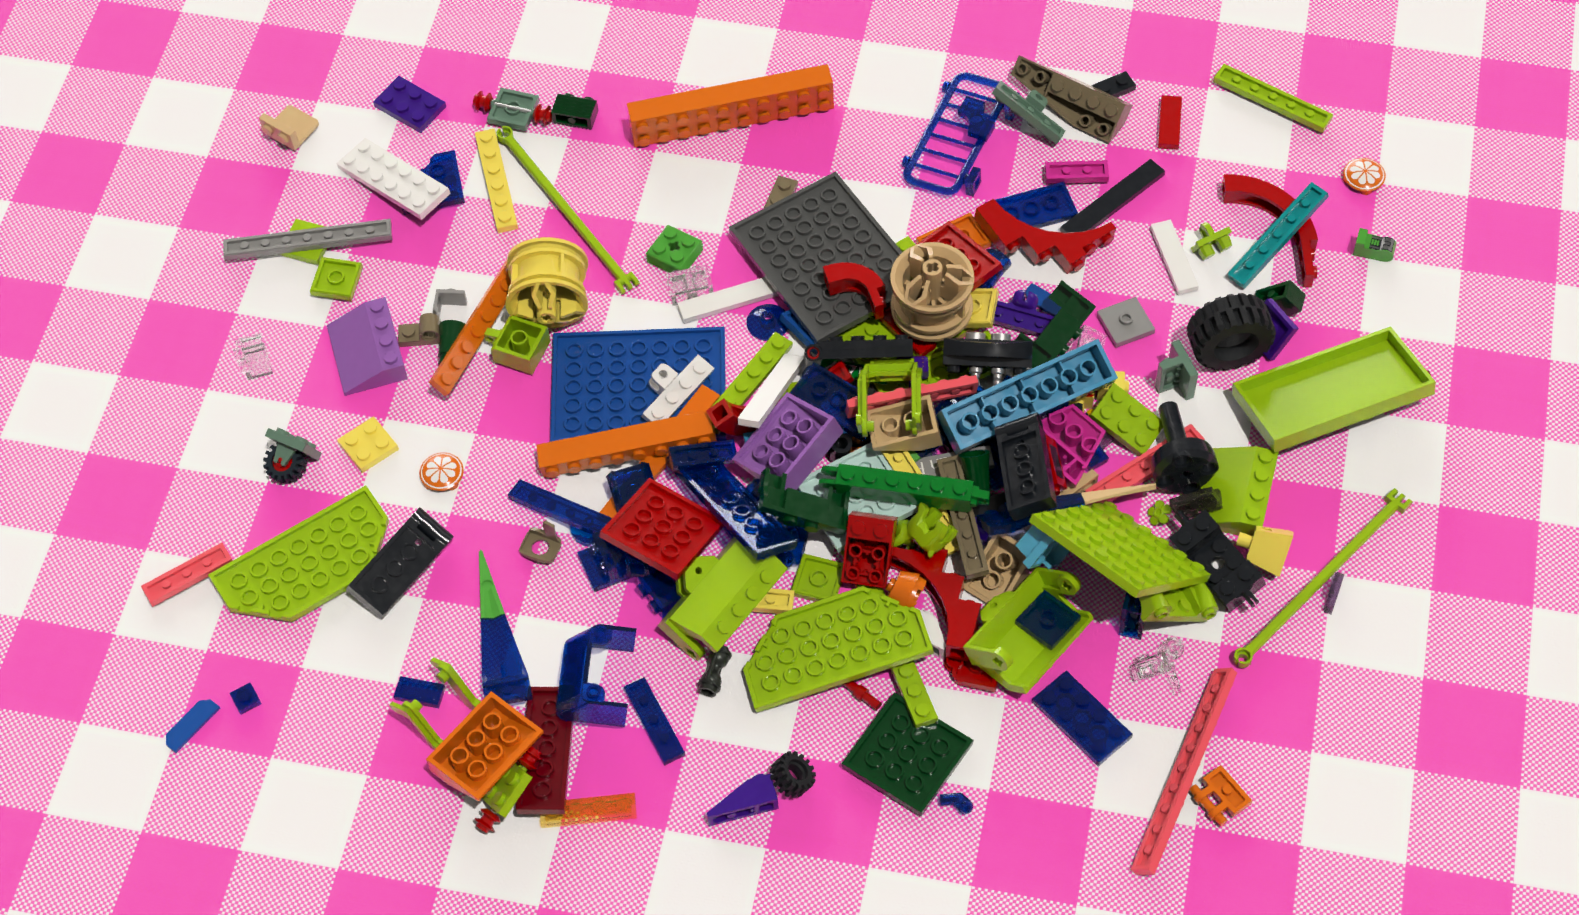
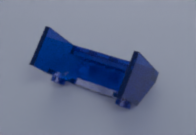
(583, 700)

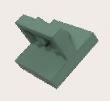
(1177, 372)

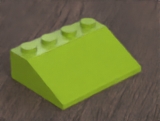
(1245, 487)

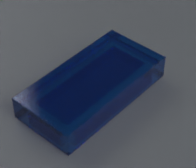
(425, 692)

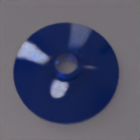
(765, 328)

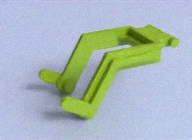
(889, 370)
(412, 709)

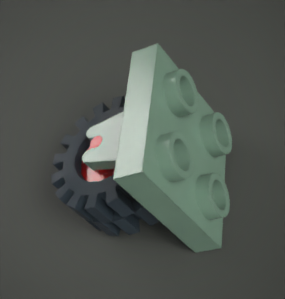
(287, 458)

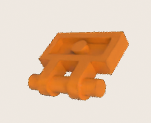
(1225, 790)

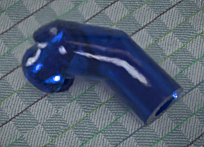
(958, 800)

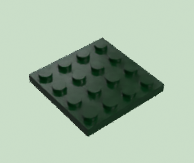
(907, 760)

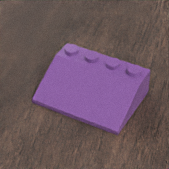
(366, 348)
(789, 441)

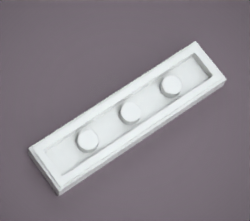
(1174, 257)

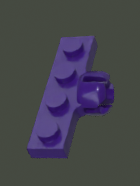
(1022, 314)

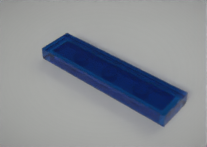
(654, 721)

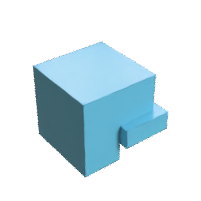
(1041, 549)

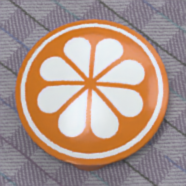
(1364, 175)
(441, 472)

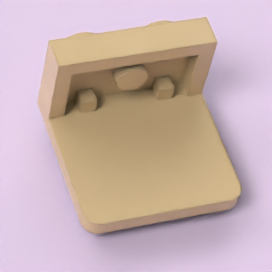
(289, 127)

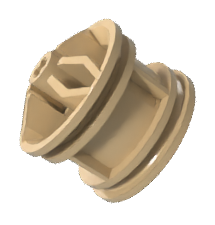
(932, 291)

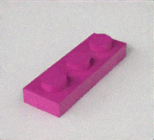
(1076, 172)

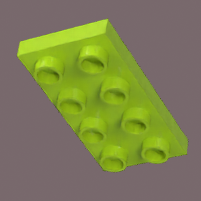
(1333, 389)

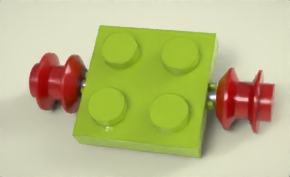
(507, 790)

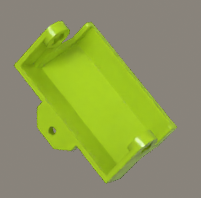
(718, 597)
(1009, 651)

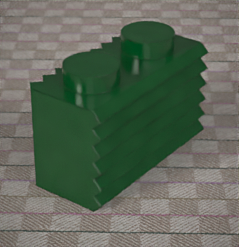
(574, 111)

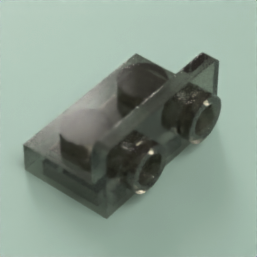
(1196, 502)

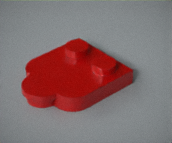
(970, 675)

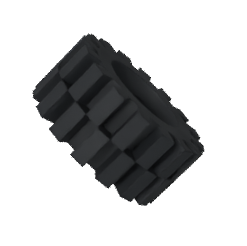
(786, 781)

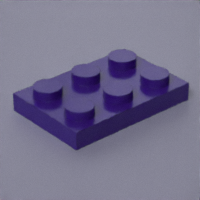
(409, 104)

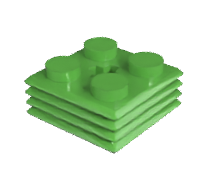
(674, 250)

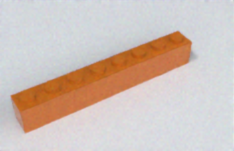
(623, 444)

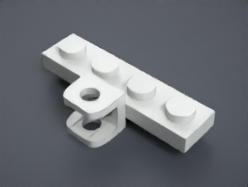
(675, 388)

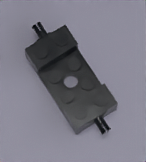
(1204, 543)

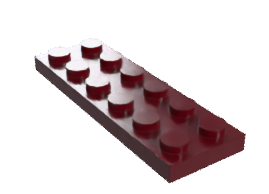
(549, 784)

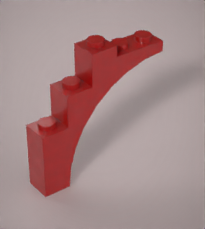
(1040, 245)
(947, 590)

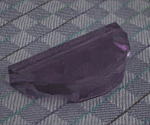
(1333, 593)

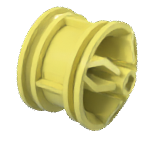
(547, 281)

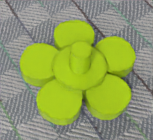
(1159, 513)

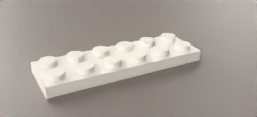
(393, 178)

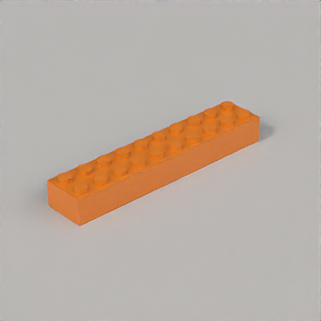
(731, 105)

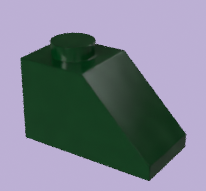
(1286, 295)

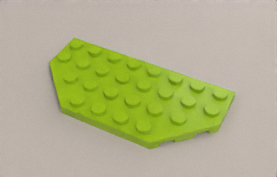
(306, 561)
(833, 645)

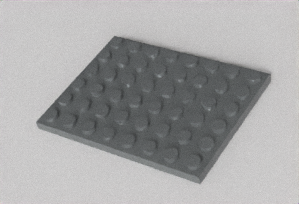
(814, 230)

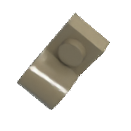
(421, 333)

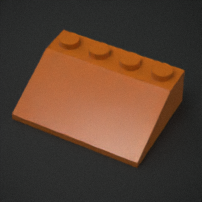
(483, 747)

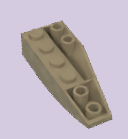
(1074, 100)

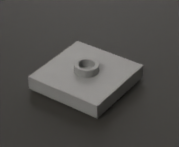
(1125, 322)

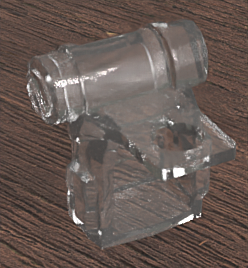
(1159, 663)

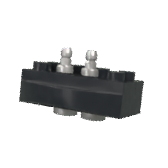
(980, 353)

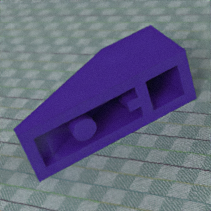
(750, 798)

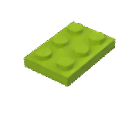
(1127, 420)

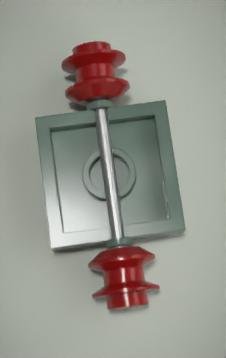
(512, 108)

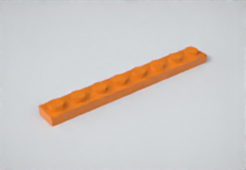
(472, 333)

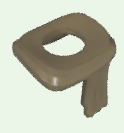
(536, 534)

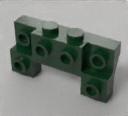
(1063, 327)
(802, 508)

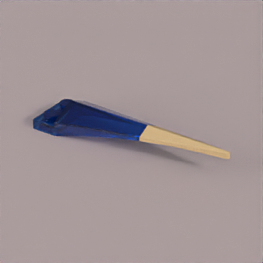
(1002, 522)

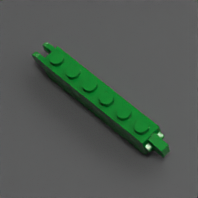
(904, 487)

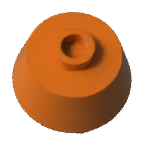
(906, 588)

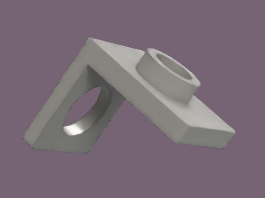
(448, 297)

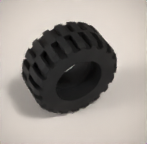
(1231, 331)

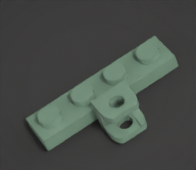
(1030, 110)

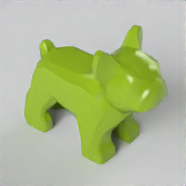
(925, 531)

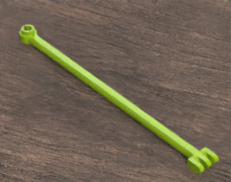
(569, 213)
(1394, 504)

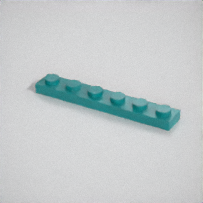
(1278, 235)

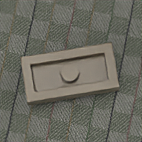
(782, 188)

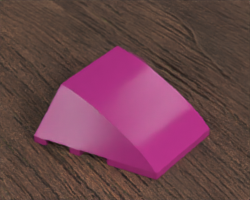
(1075, 438)

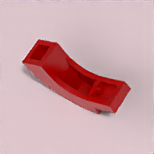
(859, 279)

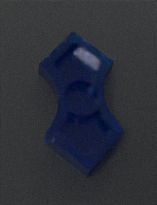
(973, 112)

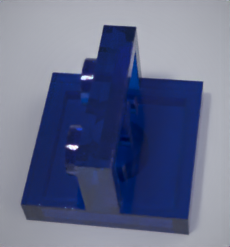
(603, 563)

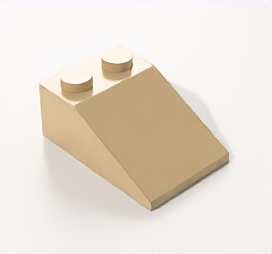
(891, 432)
(1004, 566)

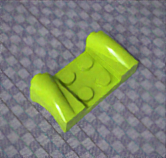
(1179, 605)

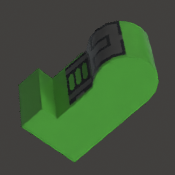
(1374, 246)

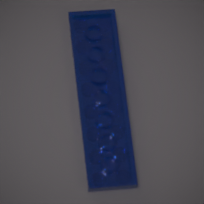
(737, 510)

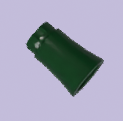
(449, 332)
(976, 467)

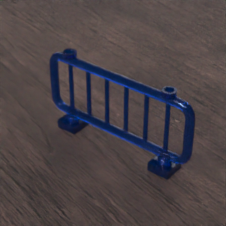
(970, 180)

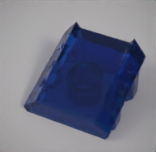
(627, 481)

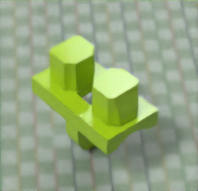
(1209, 238)

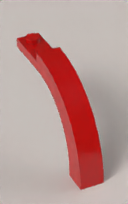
(1273, 200)
(725, 414)

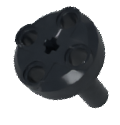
(1184, 461)

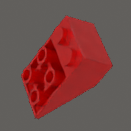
(870, 555)

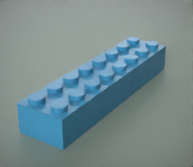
(1033, 391)

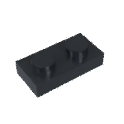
(1117, 85)

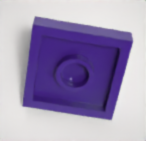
(1284, 328)

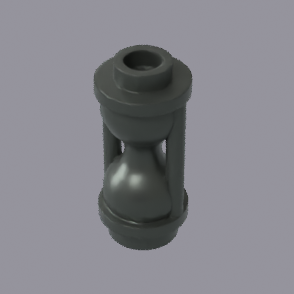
(711, 680)

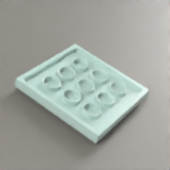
(866, 458)

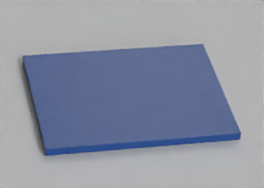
(605, 375)

